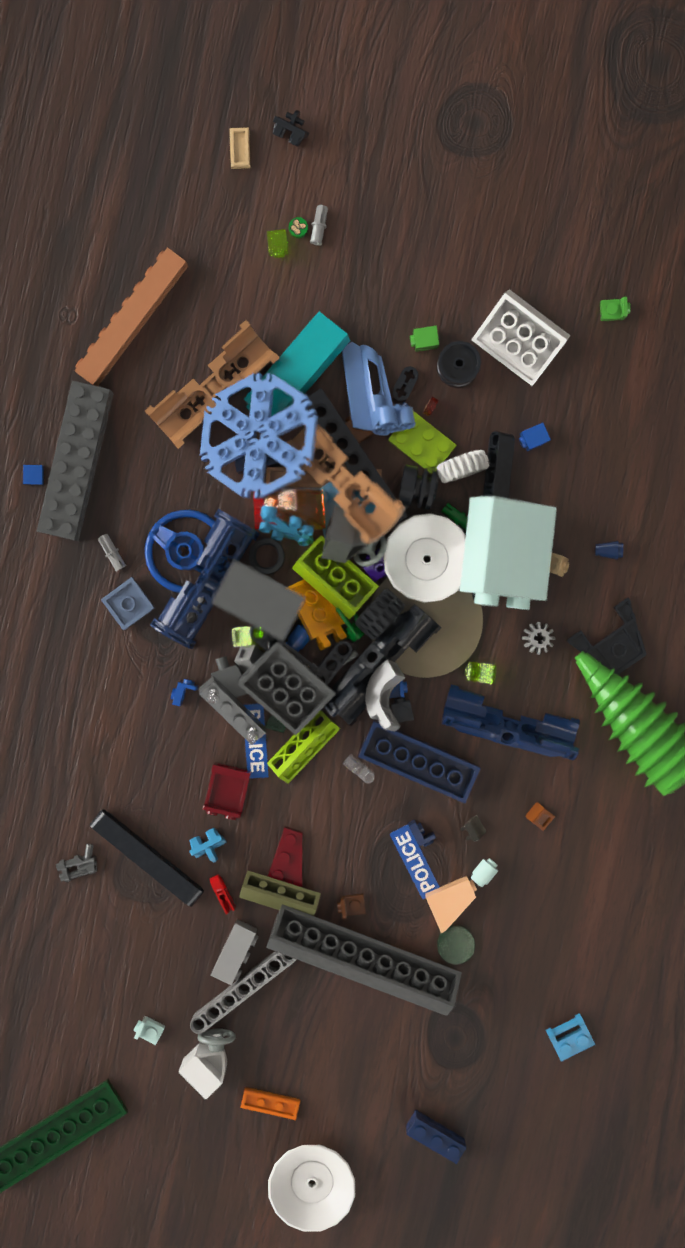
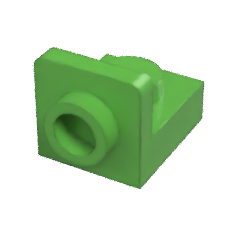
(614, 309)

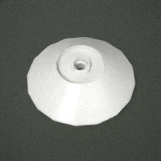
(423, 537)
(306, 1204)

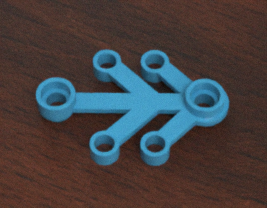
(285, 530)

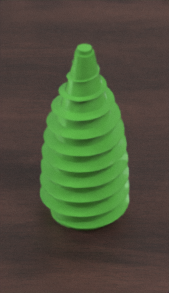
(639, 724)

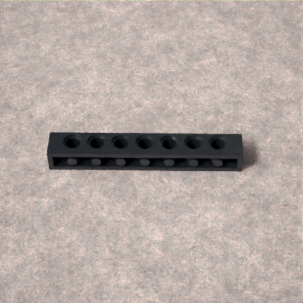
(343, 434)

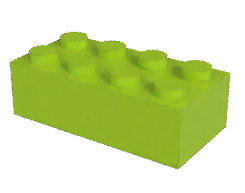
(336, 581)

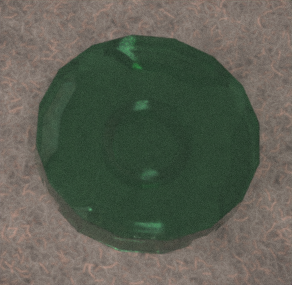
(456, 945)

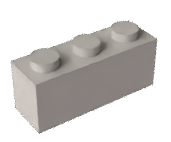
(235, 952)

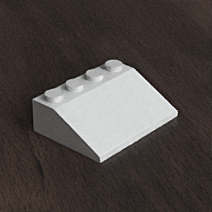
(520, 337)

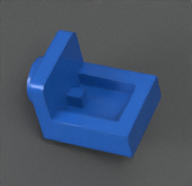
(179, 692)

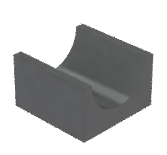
(259, 600)

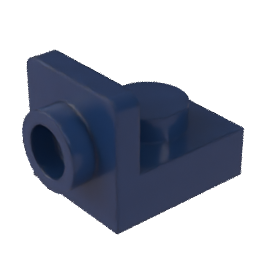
(417, 831)

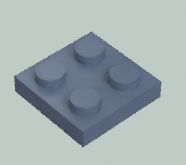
(128, 603)

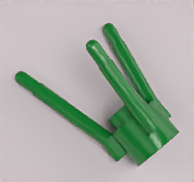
(353, 632)

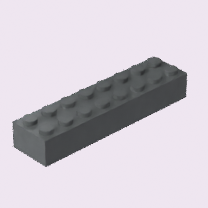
(75, 460)

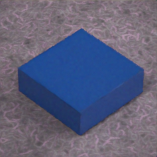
(33, 474)

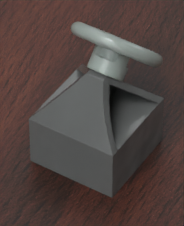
(344, 541)

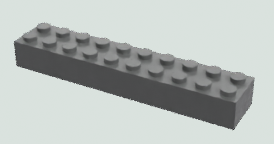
(364, 960)

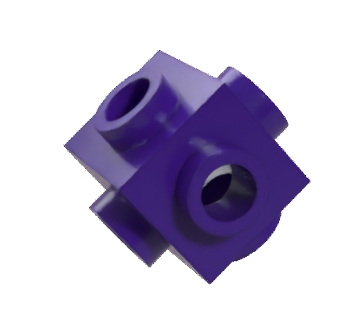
(377, 570)

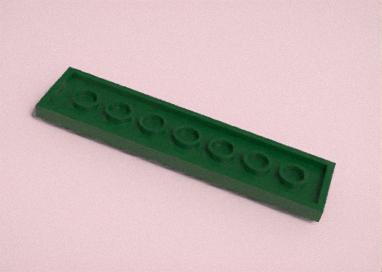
(59, 1133)

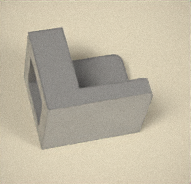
(247, 656)

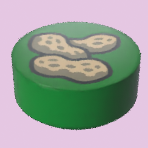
(298, 227)

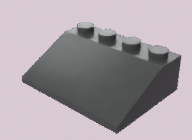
(286, 688)

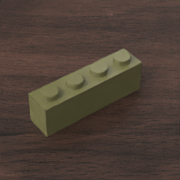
(274, 893)

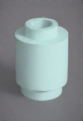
(484, 872)

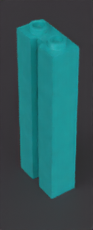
(305, 360)

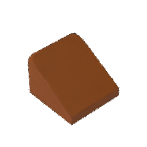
(540, 816)

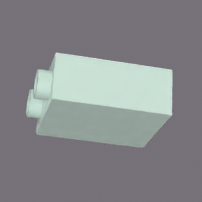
(507, 551)

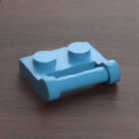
(573, 1042)

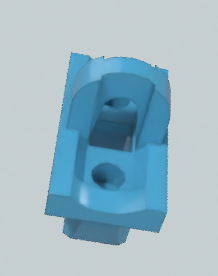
(200, 848)

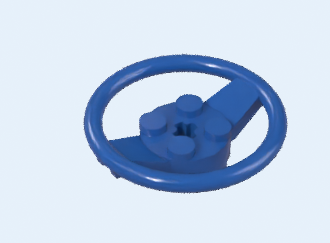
(172, 544)

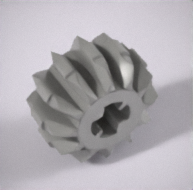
(534, 643)

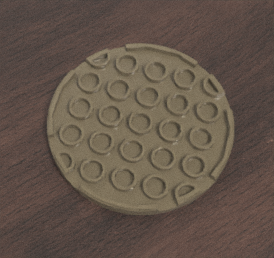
(452, 644)

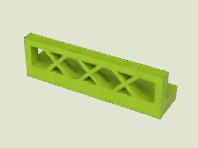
(305, 749)

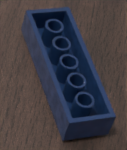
(419, 762)

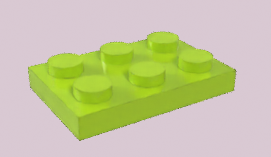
(423, 444)

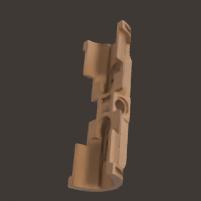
(242, 345)
(370, 525)

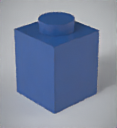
(534, 437)

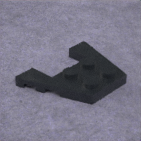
(620, 647)

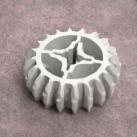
(463, 466)

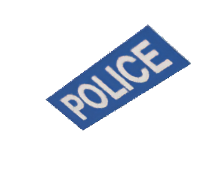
(257, 753)
(414, 860)

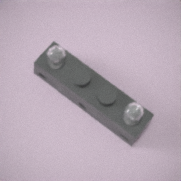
(232, 710)

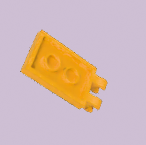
(318, 615)

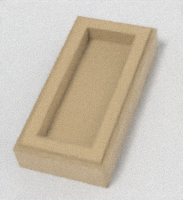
(240, 148)

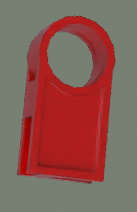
(222, 894)

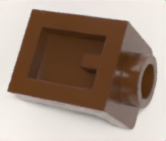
(351, 905)

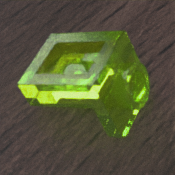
(277, 243)
(241, 636)

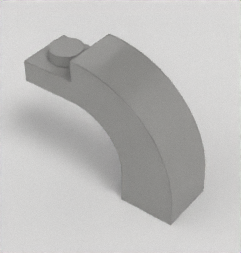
(379, 691)

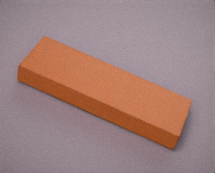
(270, 1103)

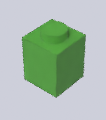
(424, 338)

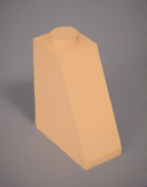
(450, 901)

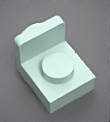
(149, 1030)

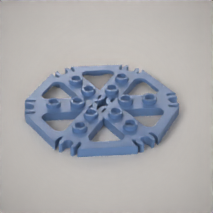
(255, 449)

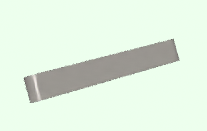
(237, 993)

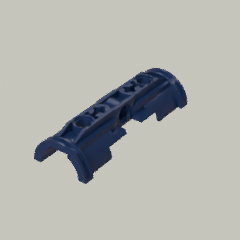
(173, 619)
(548, 737)

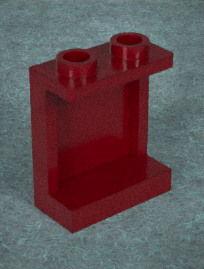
(227, 791)

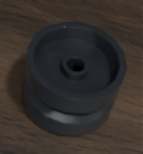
(470, 364)

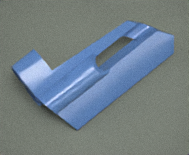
(369, 410)

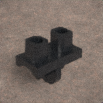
(297, 133)

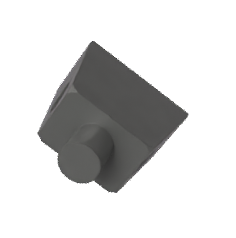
(229, 676)

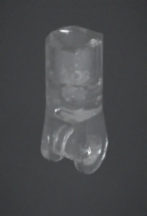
(359, 769)

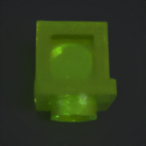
(480, 672)

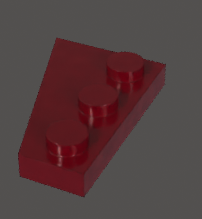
(288, 858)

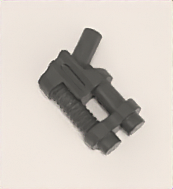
(85, 865)

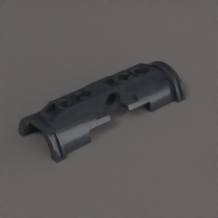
(407, 630)

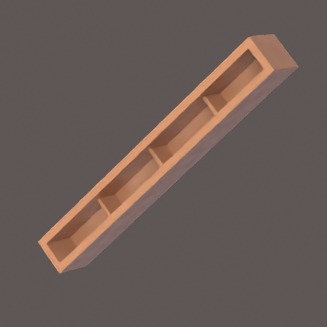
(131, 317)

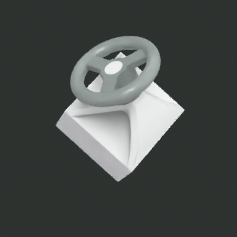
(207, 1061)

